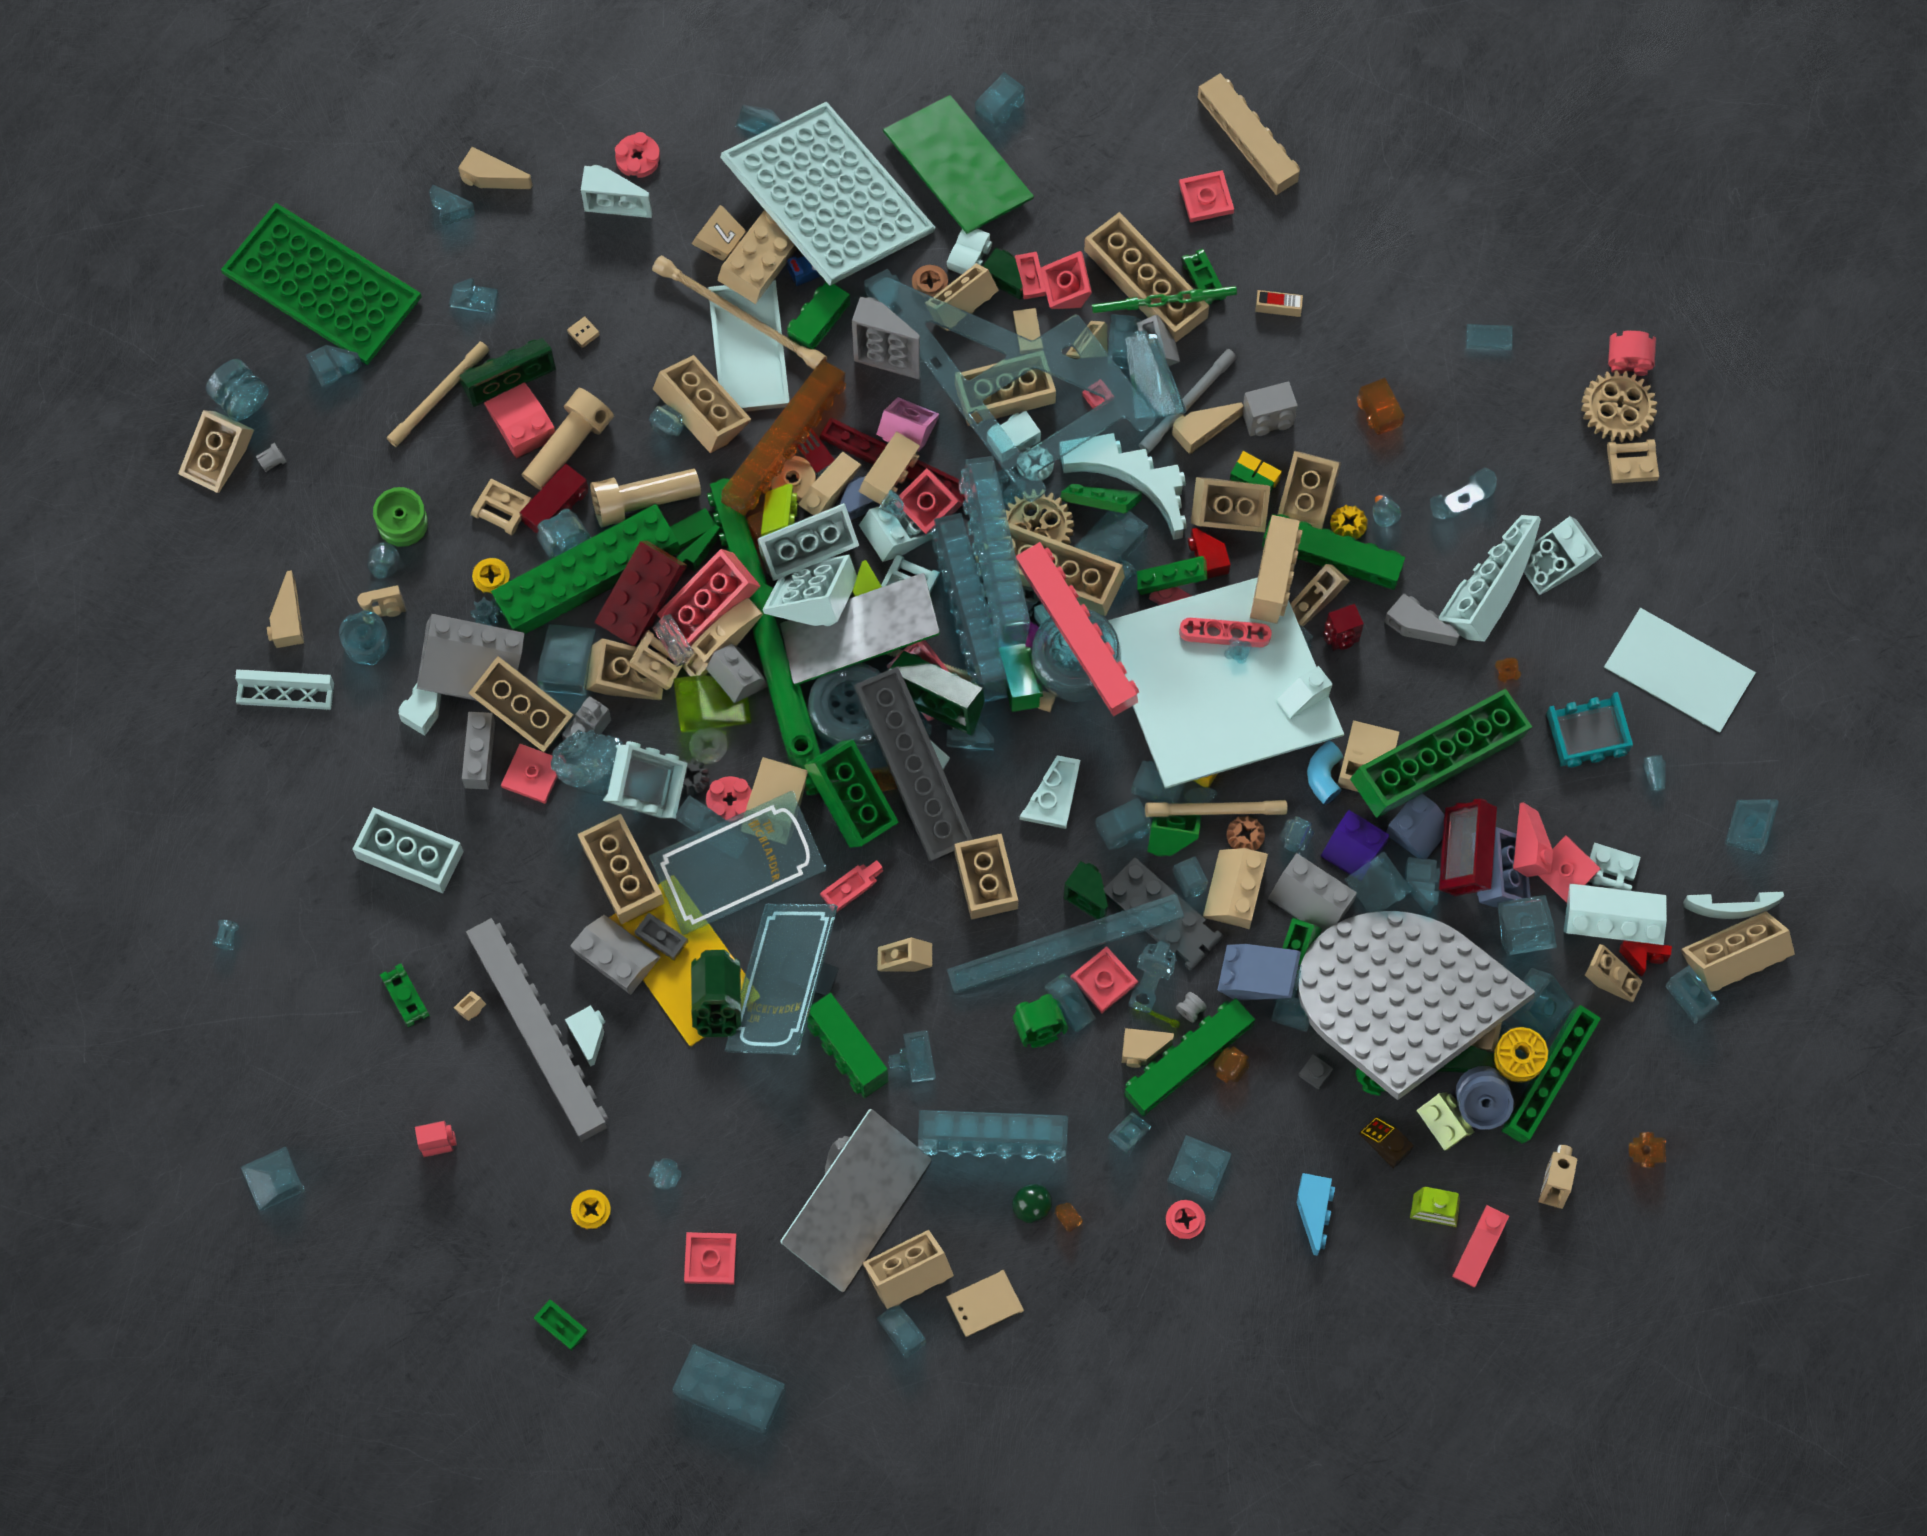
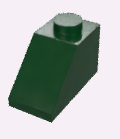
(1005, 272)

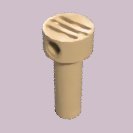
(585, 416)
(614, 501)

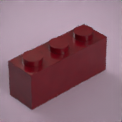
(558, 494)

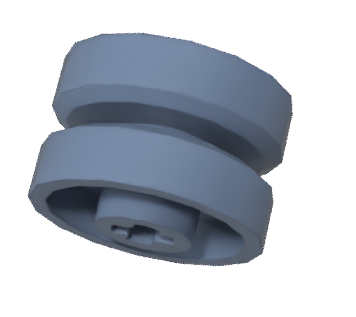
(1484, 1097)

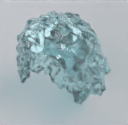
(584, 758)

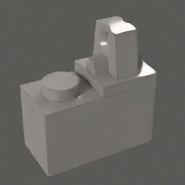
(589, 717)

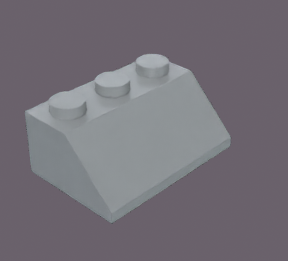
(1312, 894)
(615, 953)

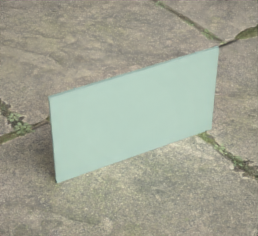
(1679, 670)

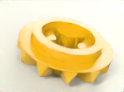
(1360, 522)
(482, 570)
(590, 1198)

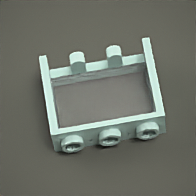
(646, 781)

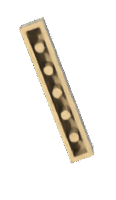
(1248, 133)

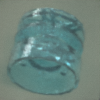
(237, 389)

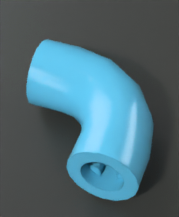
(1320, 772)

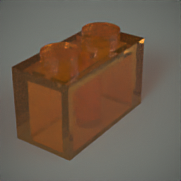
(1380, 406)

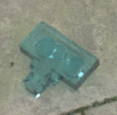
(915, 1057)

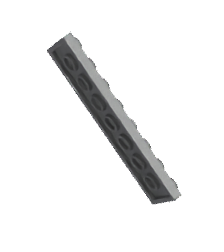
(913, 763)

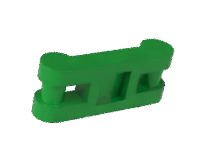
(1203, 275)
(404, 995)

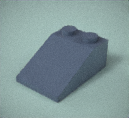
(1258, 972)

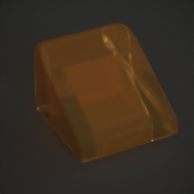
(755, 525)
(1068, 1216)

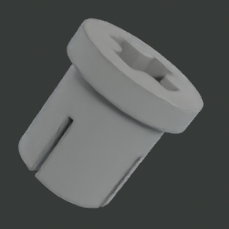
(271, 457)

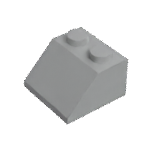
(736, 673)

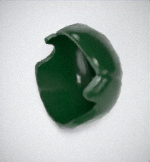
(1032, 1203)

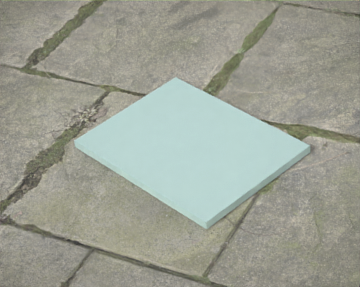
(827, 193)

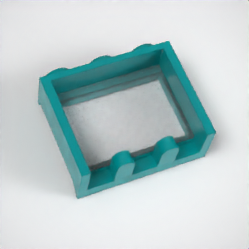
(1590, 731)

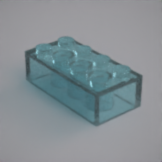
(729, 1389)

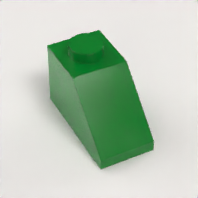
(1301, 936)

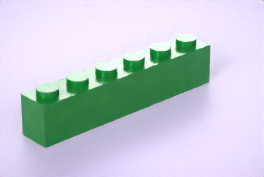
(1348, 555)
(1189, 1056)
(1546, 1085)

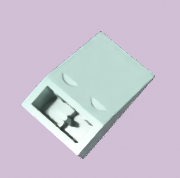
(892, 534)
(1560, 555)

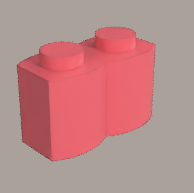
(435, 1138)

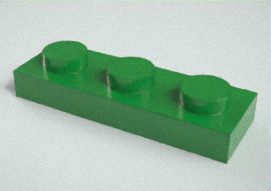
(1172, 575)

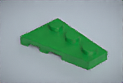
(1102, 498)

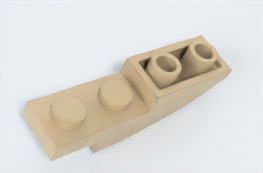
(725, 631)

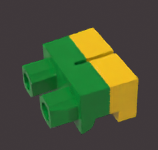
(1249, 470)

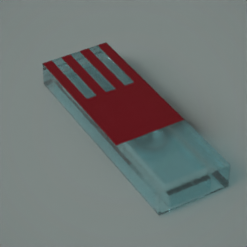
(815, 453)

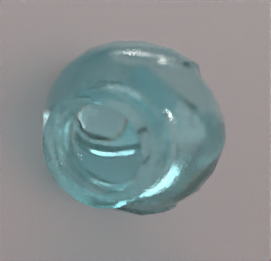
(1386, 511)

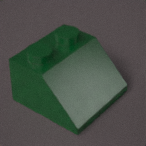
(1086, 890)

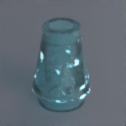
(1655, 771)

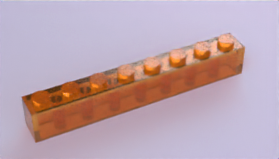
(783, 438)

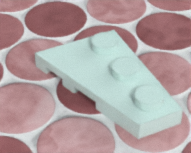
(1054, 796)

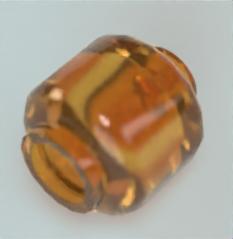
(1231, 1065)

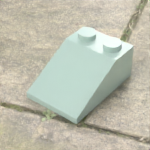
(612, 194)

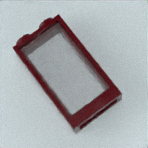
(1468, 848)

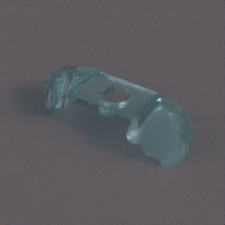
(1481, 487)

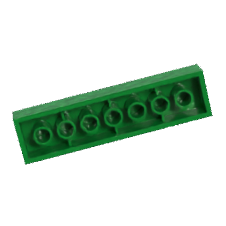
(580, 571)
(1440, 753)

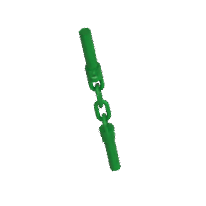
(1195, 296)

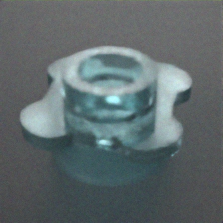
(1244, 648)

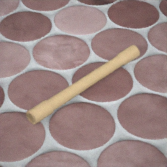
(444, 387)
(1164, 809)

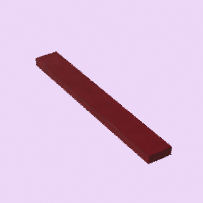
(870, 449)

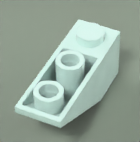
(420, 710)

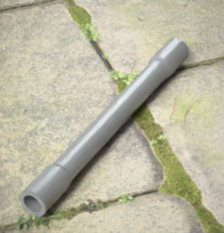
(1189, 399)

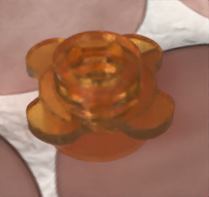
(1510, 663)

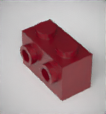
(1343, 627)

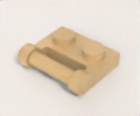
(1633, 468)
(503, 499)
(389, 601)
(652, 664)

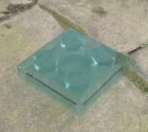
(1199, 1167)

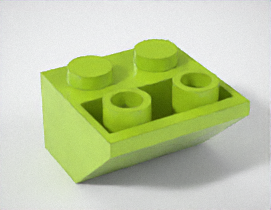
(779, 509)

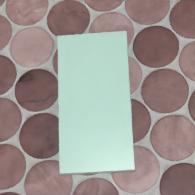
(746, 359)

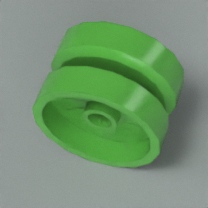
(400, 516)

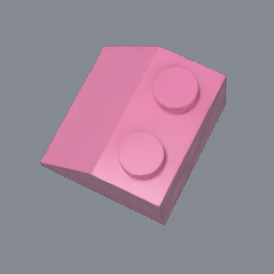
(909, 420)

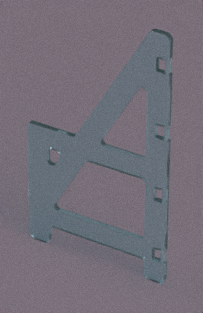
(1092, 372)

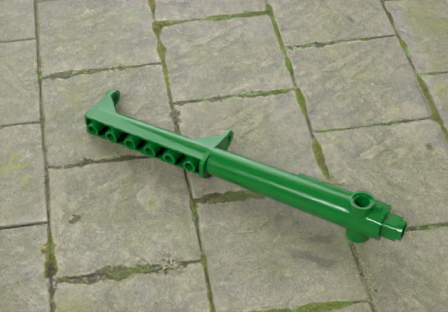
(785, 696)

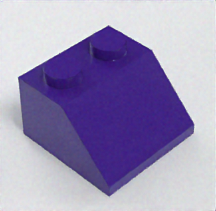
(1354, 843)

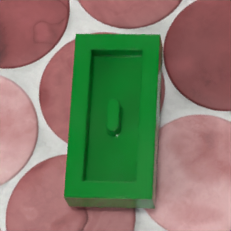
(560, 1325)

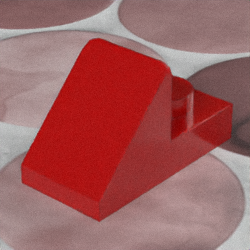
(1637, 953)

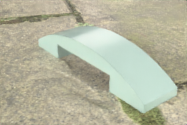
(1703, 905)

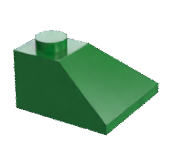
(1173, 833)

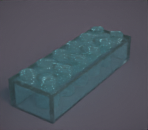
(992, 1134)

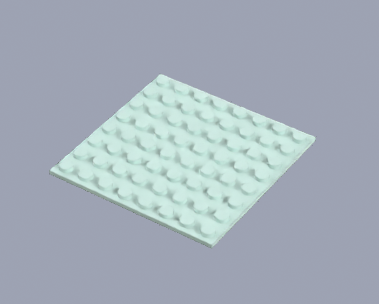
(1208, 709)

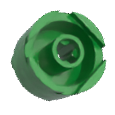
(1039, 1021)

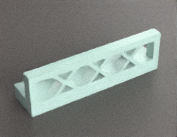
(284, 680)

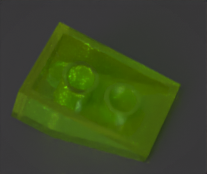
(706, 705)

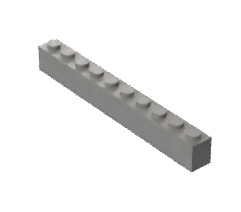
(536, 1029)

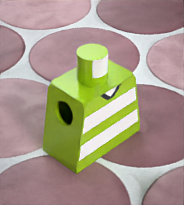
(1436, 1206)

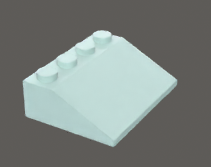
(814, 593)

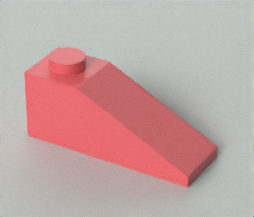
(1532, 847)
(1480, 1246)

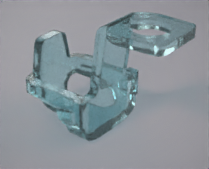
(1154, 967)

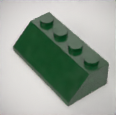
(508, 371)
(941, 692)

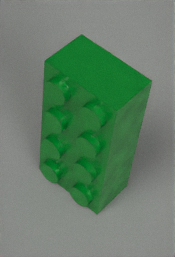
(851, 793)
(847, 1045)

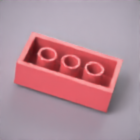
(710, 594)

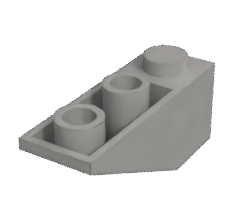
(1416, 622)

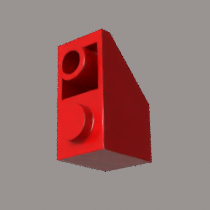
(1212, 550)

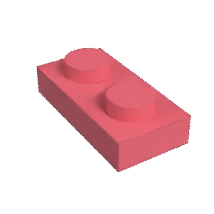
(1030, 275)

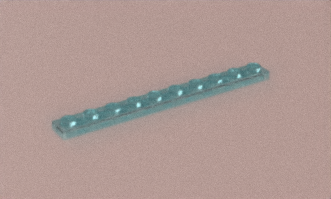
(1065, 943)

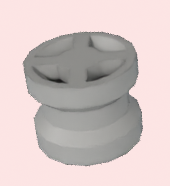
(1191, 1007)

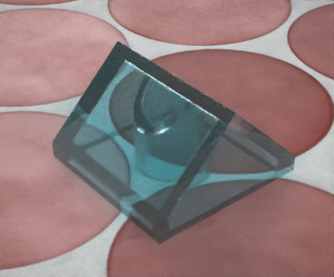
(1751, 824)

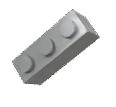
(478, 750)

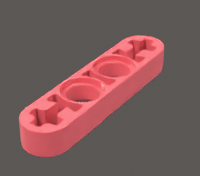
(1225, 628)

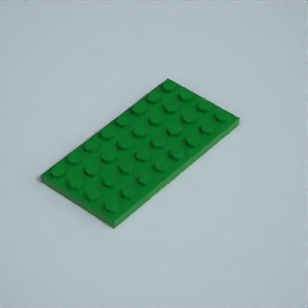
(321, 283)

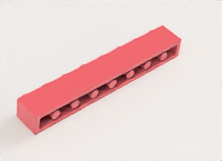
(1077, 629)

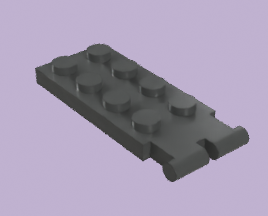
(1186, 936)

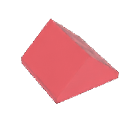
(1066, 282)

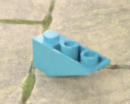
(1312, 1204)

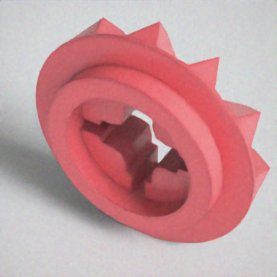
(1191, 1210)

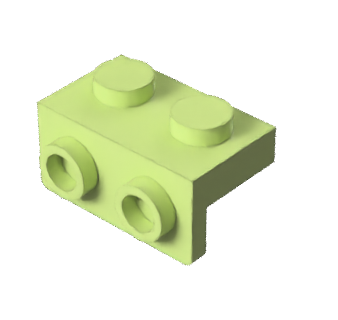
(1445, 1120)

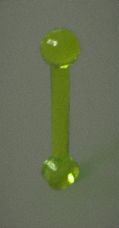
(1172, 1022)

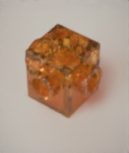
(1657, 1149)

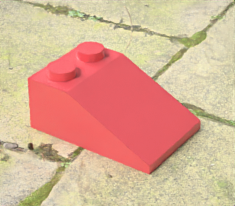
(520, 419)

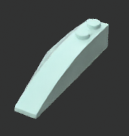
(1484, 597)

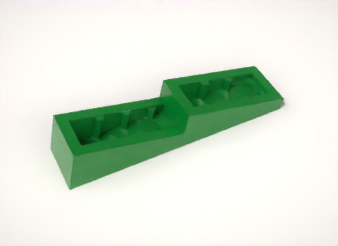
(698, 550)

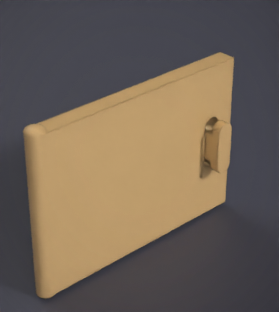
(984, 1303)

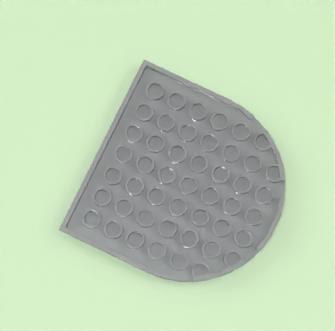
(1403, 994)

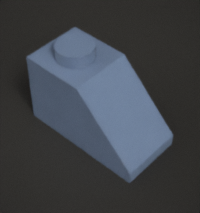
(856, 502)

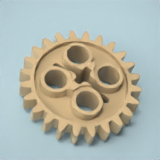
(1616, 424)
(1055, 509)

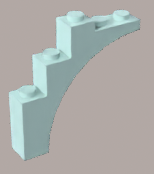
(1160, 485)

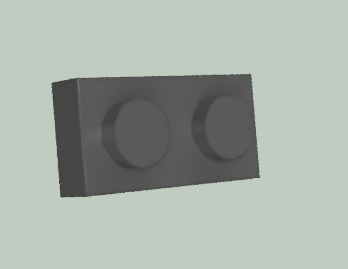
(661, 936)

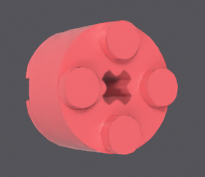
(1632, 352)

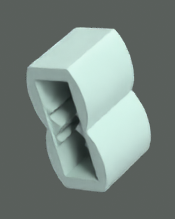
(969, 250)

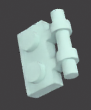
(1613, 863)

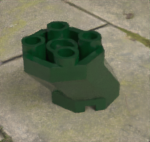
(716, 994)

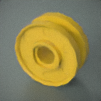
(1531, 1044)

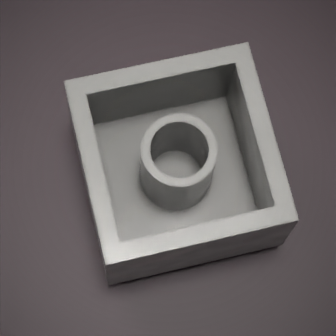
(1269, 409)

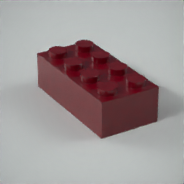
(640, 592)

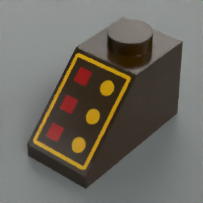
(1386, 1141)

